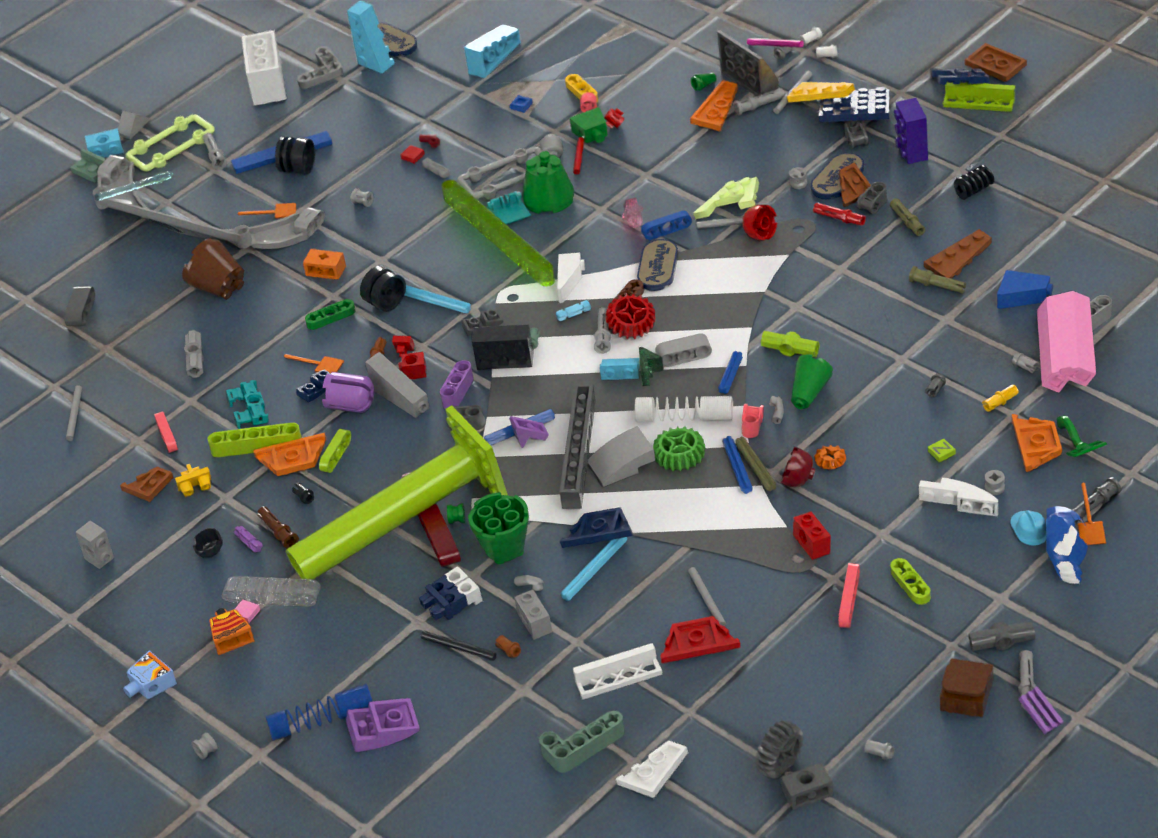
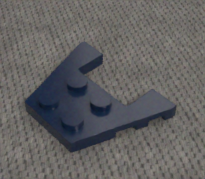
(945, 76)

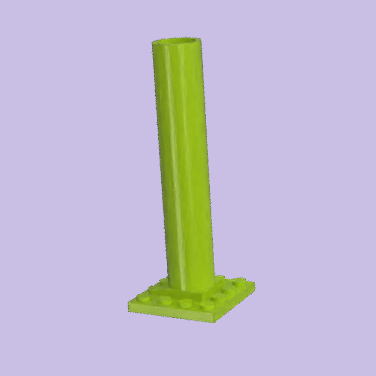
(401, 501)

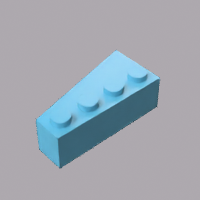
(368, 38)
(490, 50)

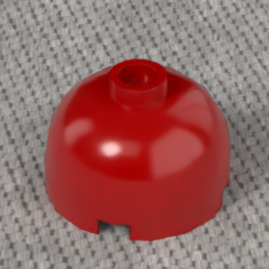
(760, 222)

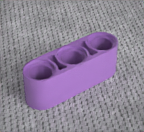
(456, 384)

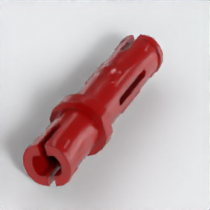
(846, 216)

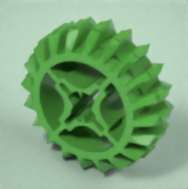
(679, 448)

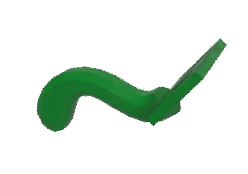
(1081, 447)

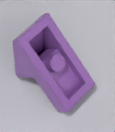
(527, 428)

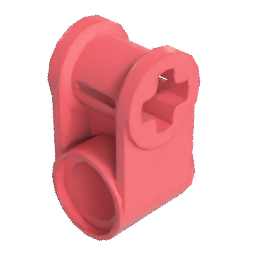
(752, 420)

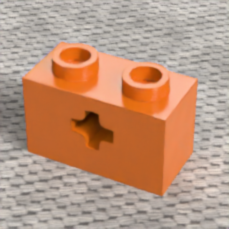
(324, 264)

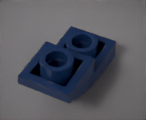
(313, 389)

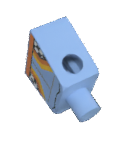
(149, 677)

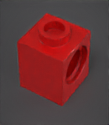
(413, 365)

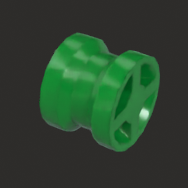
(455, 513)

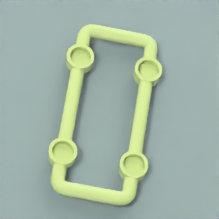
(159, 160)

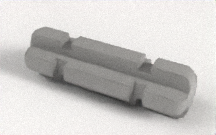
(436, 168)

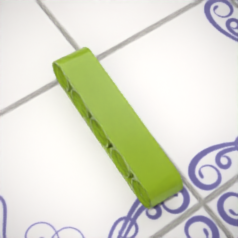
(248, 439)

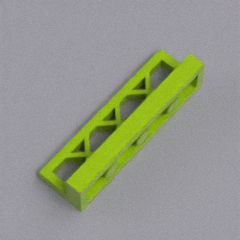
(979, 94)

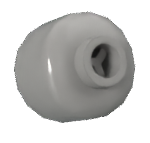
(552, 144)

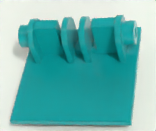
(510, 209)

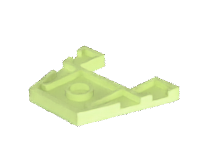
(732, 192)

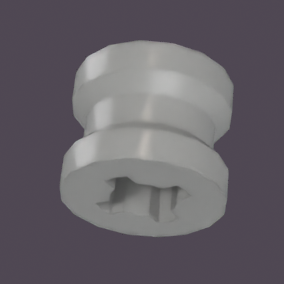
(798, 178)
(994, 482)
(204, 745)

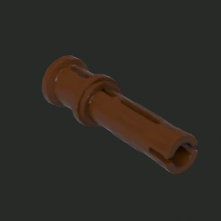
(281, 531)

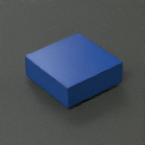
(521, 104)

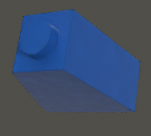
(1023, 289)

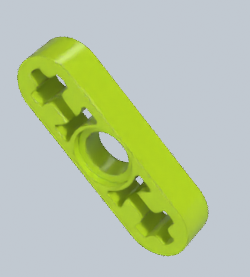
(335, 450)
(909, 573)

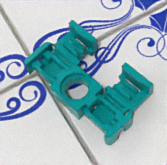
(254, 411)

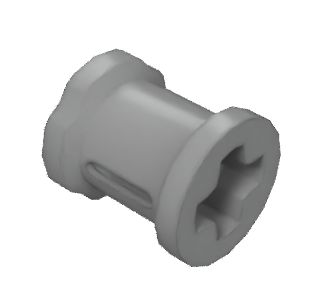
(359, 199)

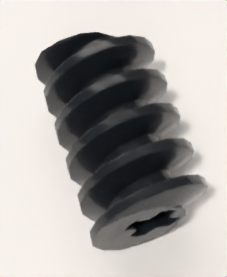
(973, 181)

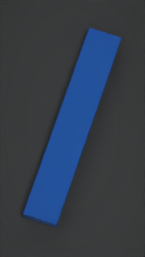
(268, 155)

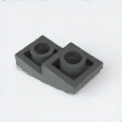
(486, 319)

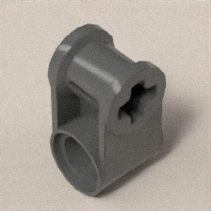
(855, 134)
(873, 198)
(473, 415)

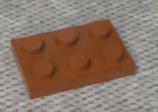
(996, 62)

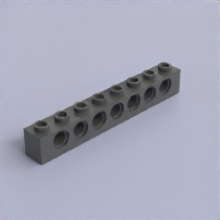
(577, 446)

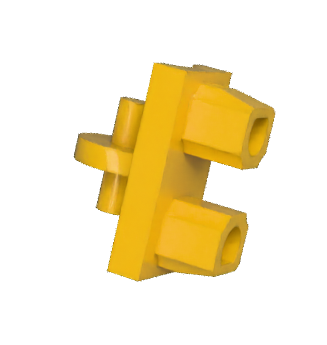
(193, 477)

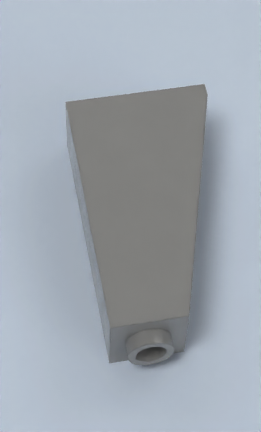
(396, 386)

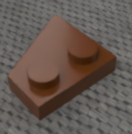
(852, 184)
(148, 484)

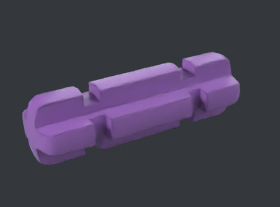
(248, 539)

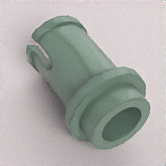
(534, 336)

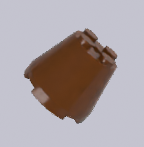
(213, 269)

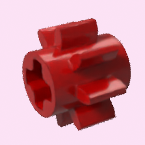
(614, 118)

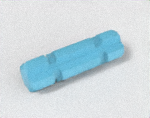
(573, 310)

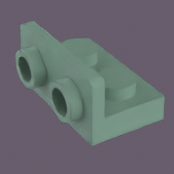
(88, 165)

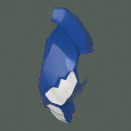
(1063, 543)

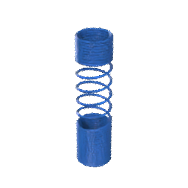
(347, 700)

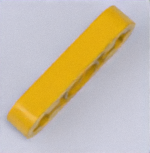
(580, 84)

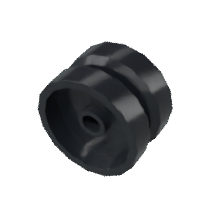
(382, 288)

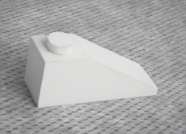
(569, 273)

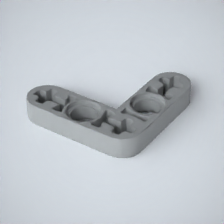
(328, 70)

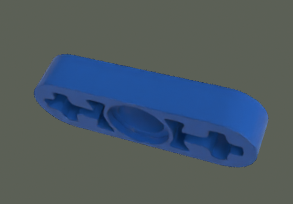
(682, 221)

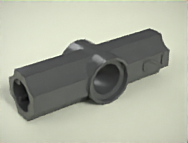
(1001, 636)

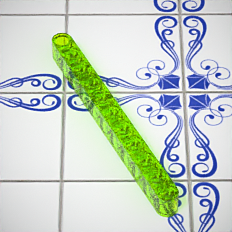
(498, 233)

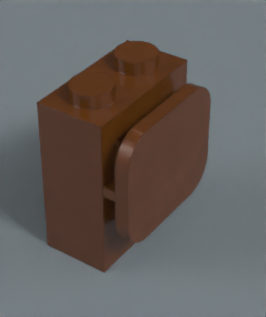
(966, 687)

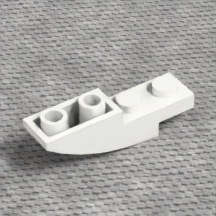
(964, 495)

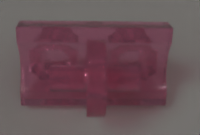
(632, 213)

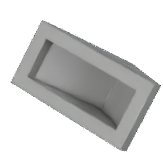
(131, 124)

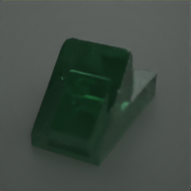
(649, 363)

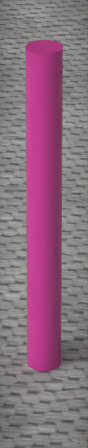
(770, 42)

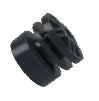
(295, 155)

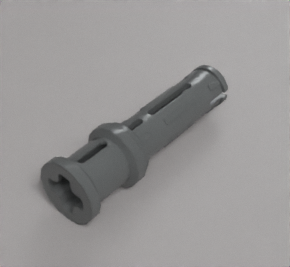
(1099, 495)

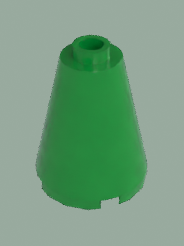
(809, 380)

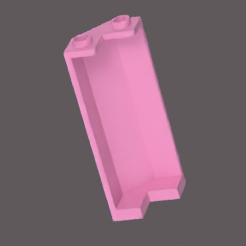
(1066, 340)

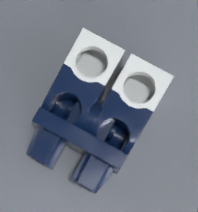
(450, 594)

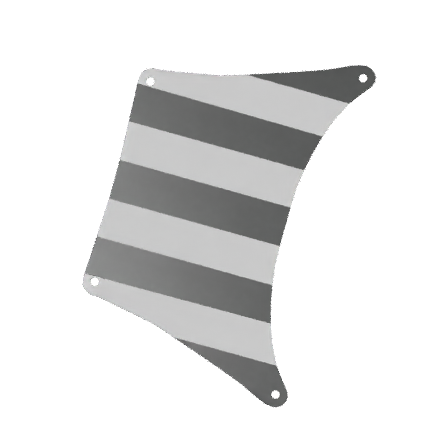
(698, 508)

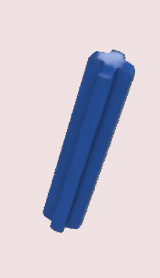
(730, 372)

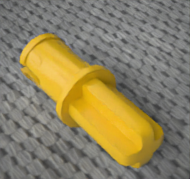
(1000, 398)

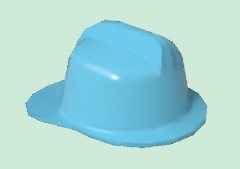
(1029, 527)

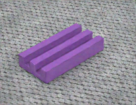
(1047, 706)

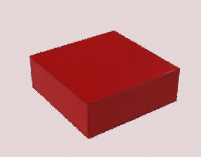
(412, 154)

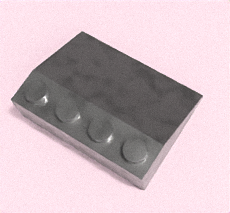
(745, 66)

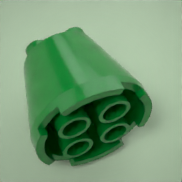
(546, 184)
(500, 525)

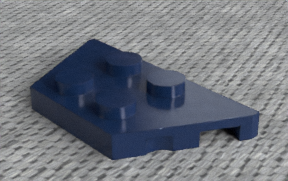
(598, 527)

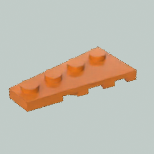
(716, 107)

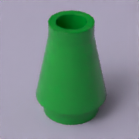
(701, 81)

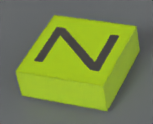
(941, 450)

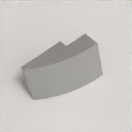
(621, 457)

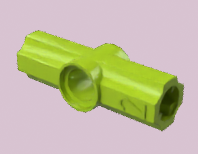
(790, 343)

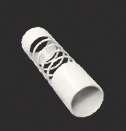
(710, 408)

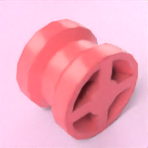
(591, 99)

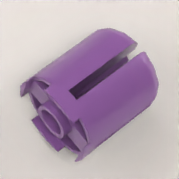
(348, 392)

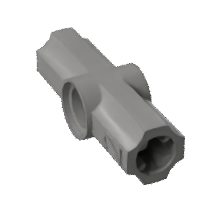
(194, 354)

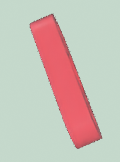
(165, 432)

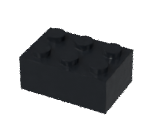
(502, 347)

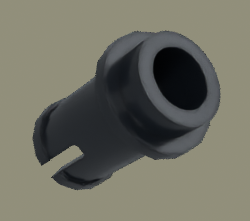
(306, 495)

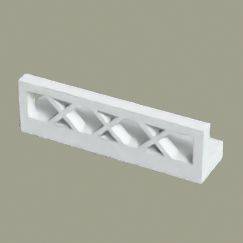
(615, 668)

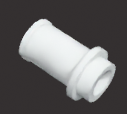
(811, 36)
(826, 51)

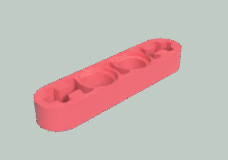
(849, 595)

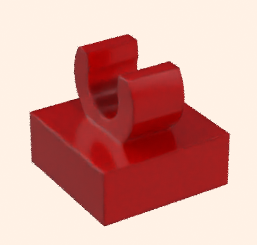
(403, 344)

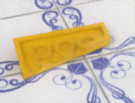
(816, 90)

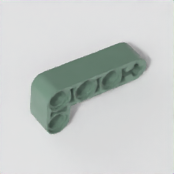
(582, 745)

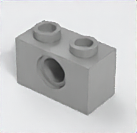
(94, 544)
(533, 614)

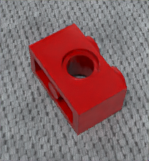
(811, 535)

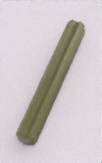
(755, 463)

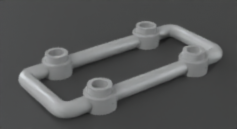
(489, 191)

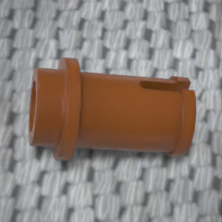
(511, 648)

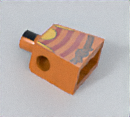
(230, 630)

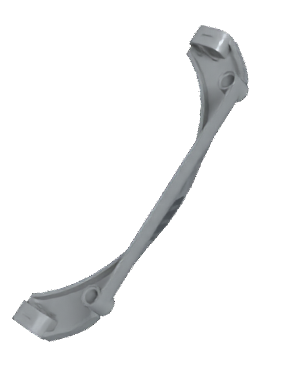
(118, 171)

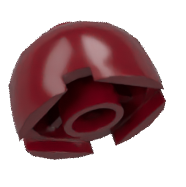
(798, 468)

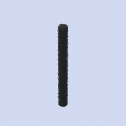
(458, 645)

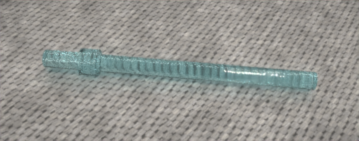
(157, 178)

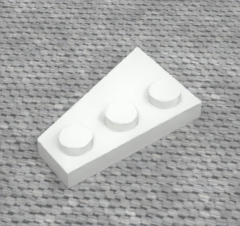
(655, 771)

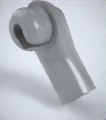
(779, 409)
(529, 580)

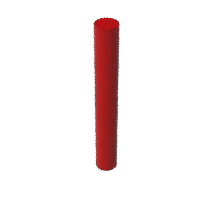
(578, 156)

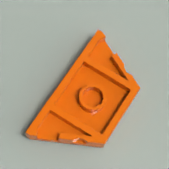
(1036, 441)
(292, 455)

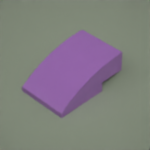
(381, 724)

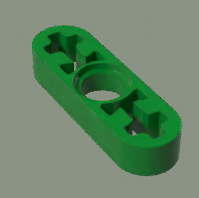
(340, 309)

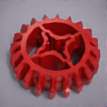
(630, 316)

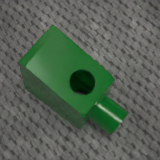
(589, 125)

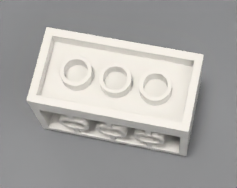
(263, 68)

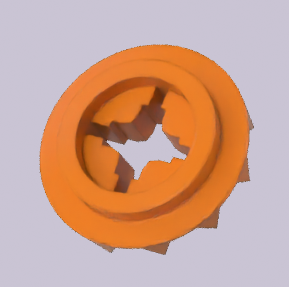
(828, 462)

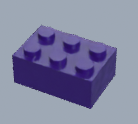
(911, 131)

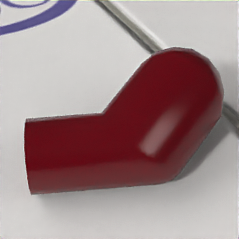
(432, 139)

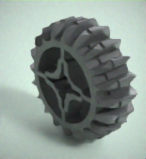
(779, 749)

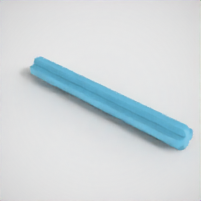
(437, 299)
(591, 568)

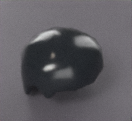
(208, 543)

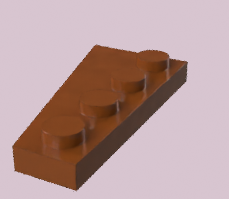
(952, 259)

